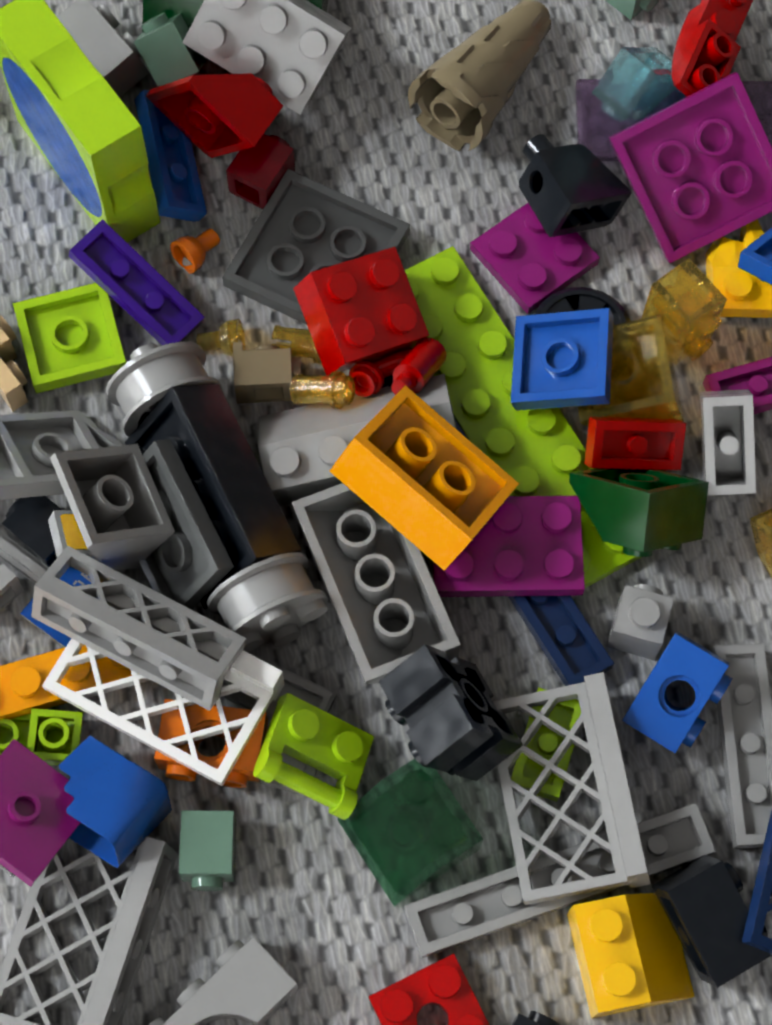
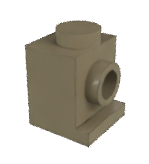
(263, 373)

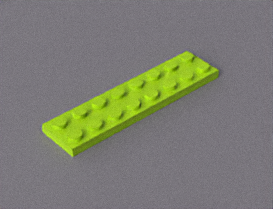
(529, 445)

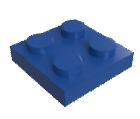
(562, 359)

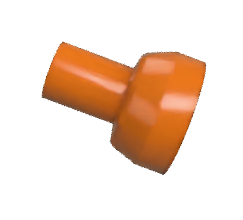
(194, 249)

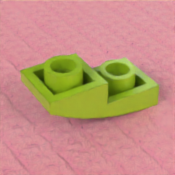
(44, 732)

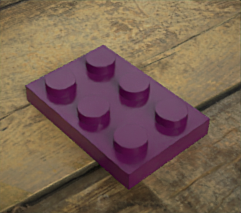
(522, 551)

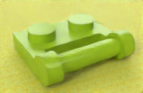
(319, 742)

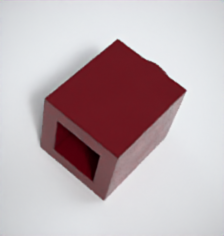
(259, 169)

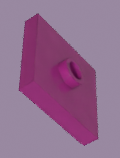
(31, 812)

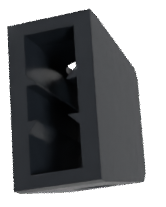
(570, 187)

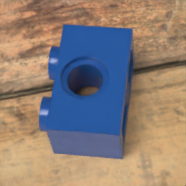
(652, 711)

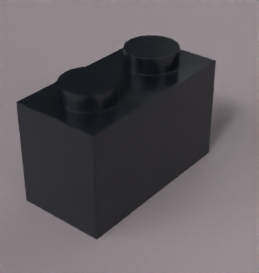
(710, 918)

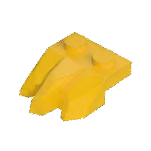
(744, 292)

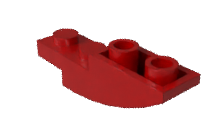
(708, 44)

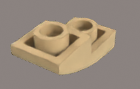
(11, 376)

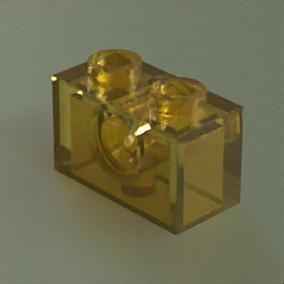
(688, 310)

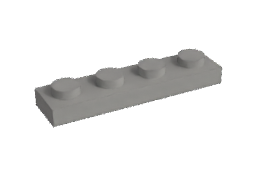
(747, 742)

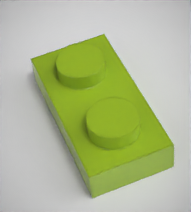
(545, 744)

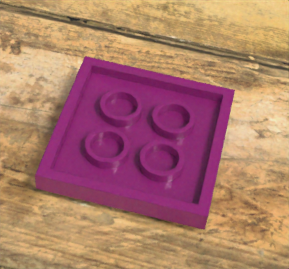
(699, 167)

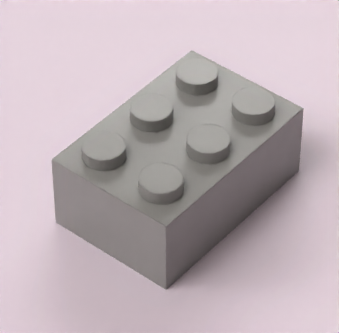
(275, 40)

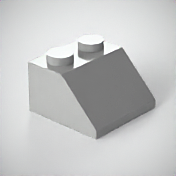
(113, 502)

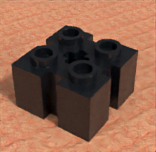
(448, 714)

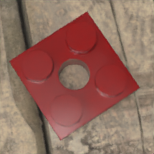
(437, 985)

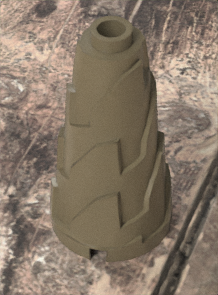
(478, 77)

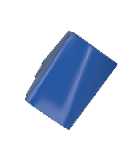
(112, 801)

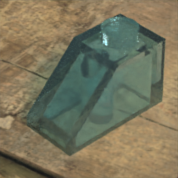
(635, 83)

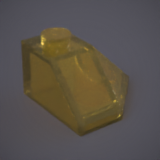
(640, 375)

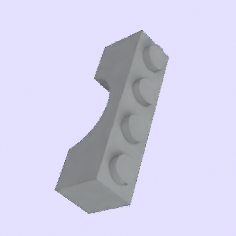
(245, 988)

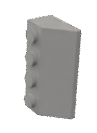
(306, 441)
(373, 582)

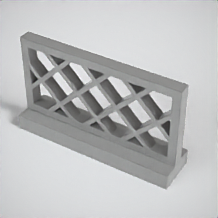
(612, 794)
(123, 948)

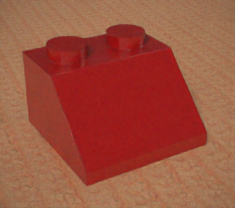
(218, 110)

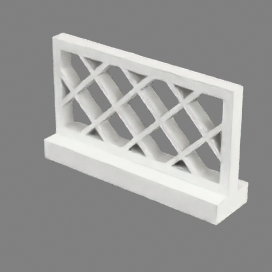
(245, 675)

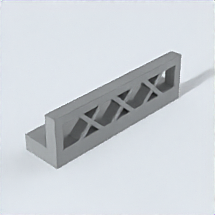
(128, 633)

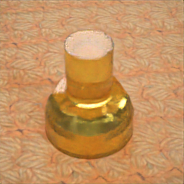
(223, 339)

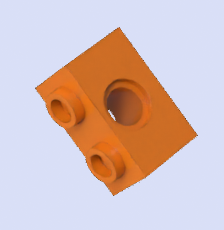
(199, 719)

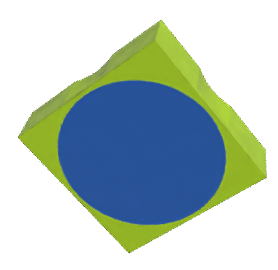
(76, 119)

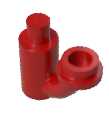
(408, 367)

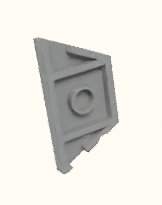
(32, 439)

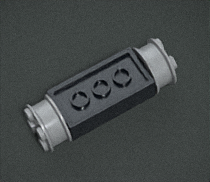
(173, 398)

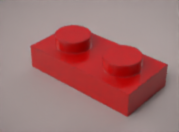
(635, 443)

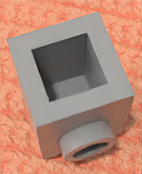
(640, 621)

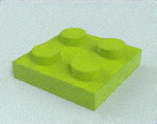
(69, 337)

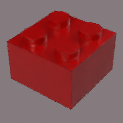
(360, 310)

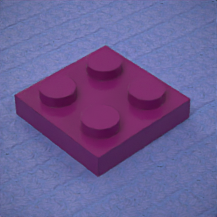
(530, 261)

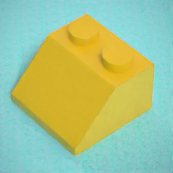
(628, 954)

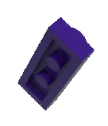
(135, 285)

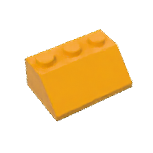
(423, 477)

